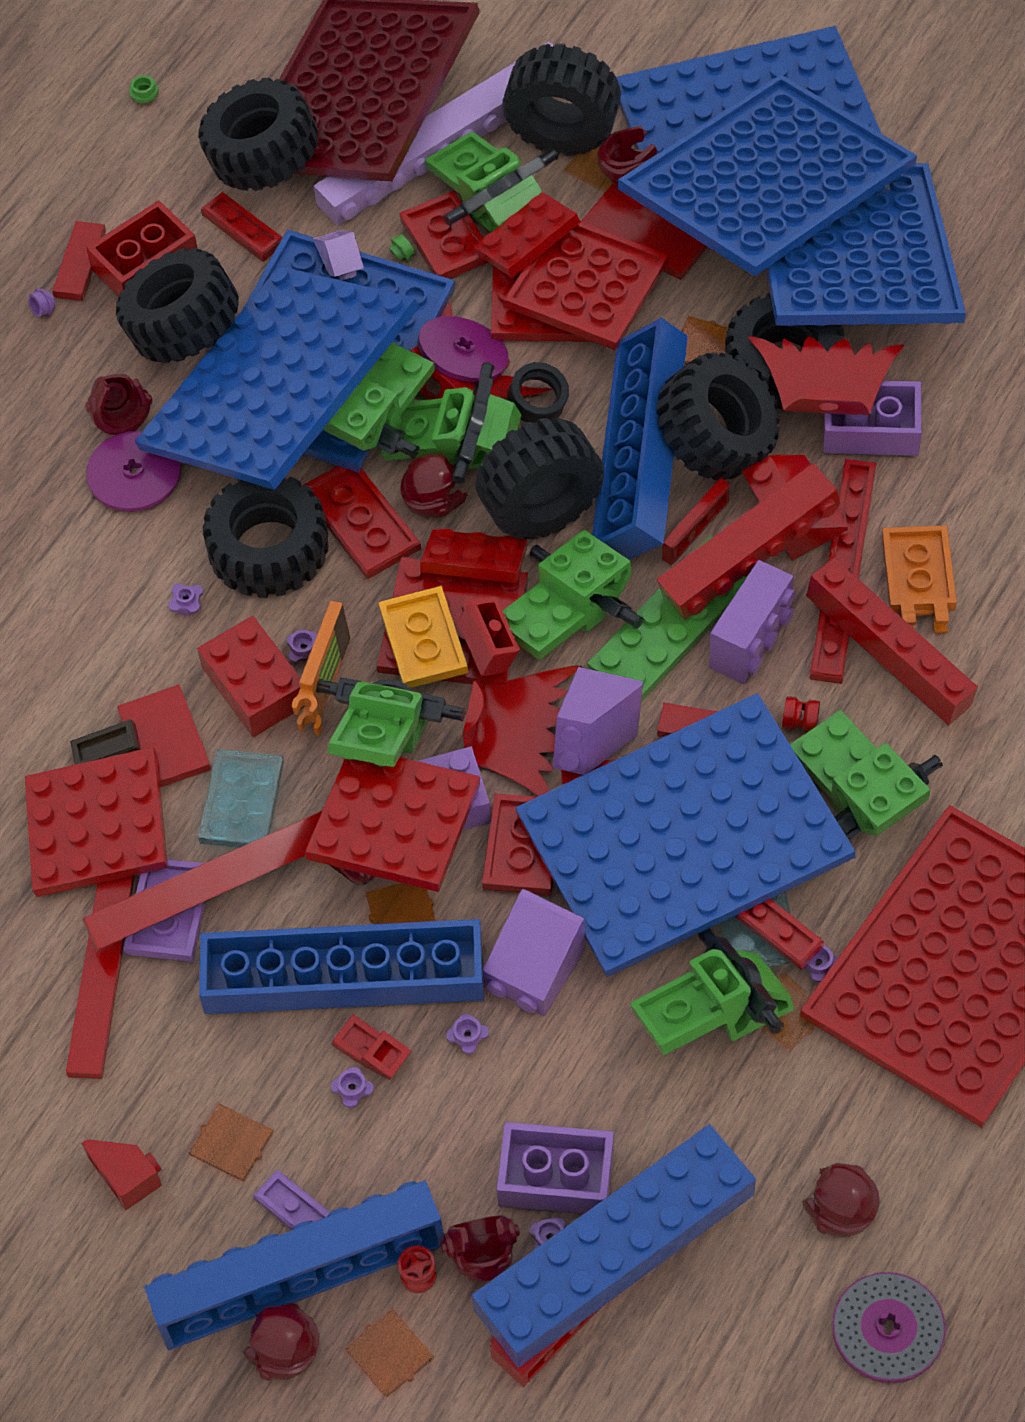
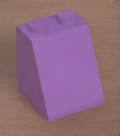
(595, 719)
(534, 953)

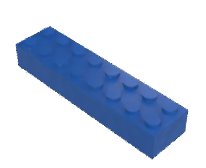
(635, 456)
(341, 966)
(613, 1245)
(293, 1264)

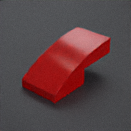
(370, 1048)

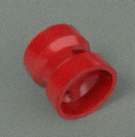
(793, 713)
(415, 1261)

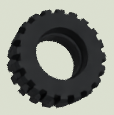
(569, 76)
(263, 160)
(177, 305)
(759, 322)
(695, 431)
(539, 478)
(268, 568)

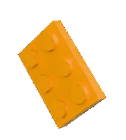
(423, 637)

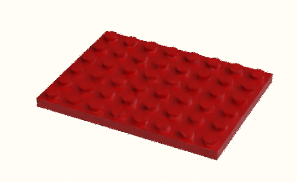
(939, 971)

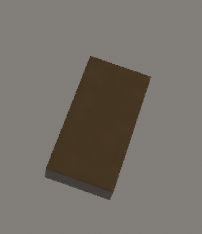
(106, 742)

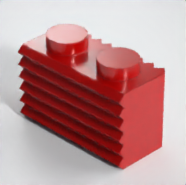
(488, 635)

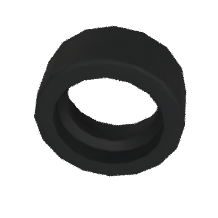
(546, 374)

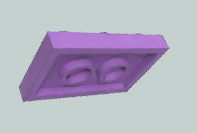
(174, 937)

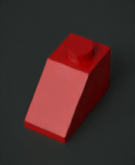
(124, 1169)

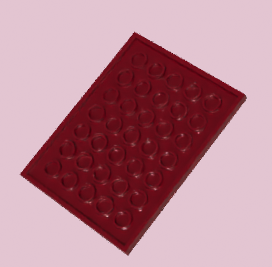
(373, 78)

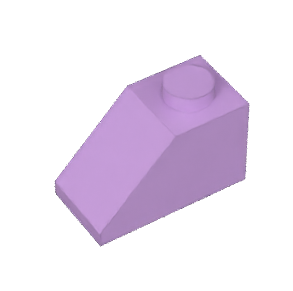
(339, 253)

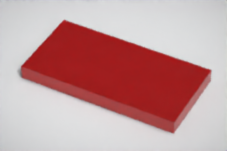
(633, 221)
(363, 520)

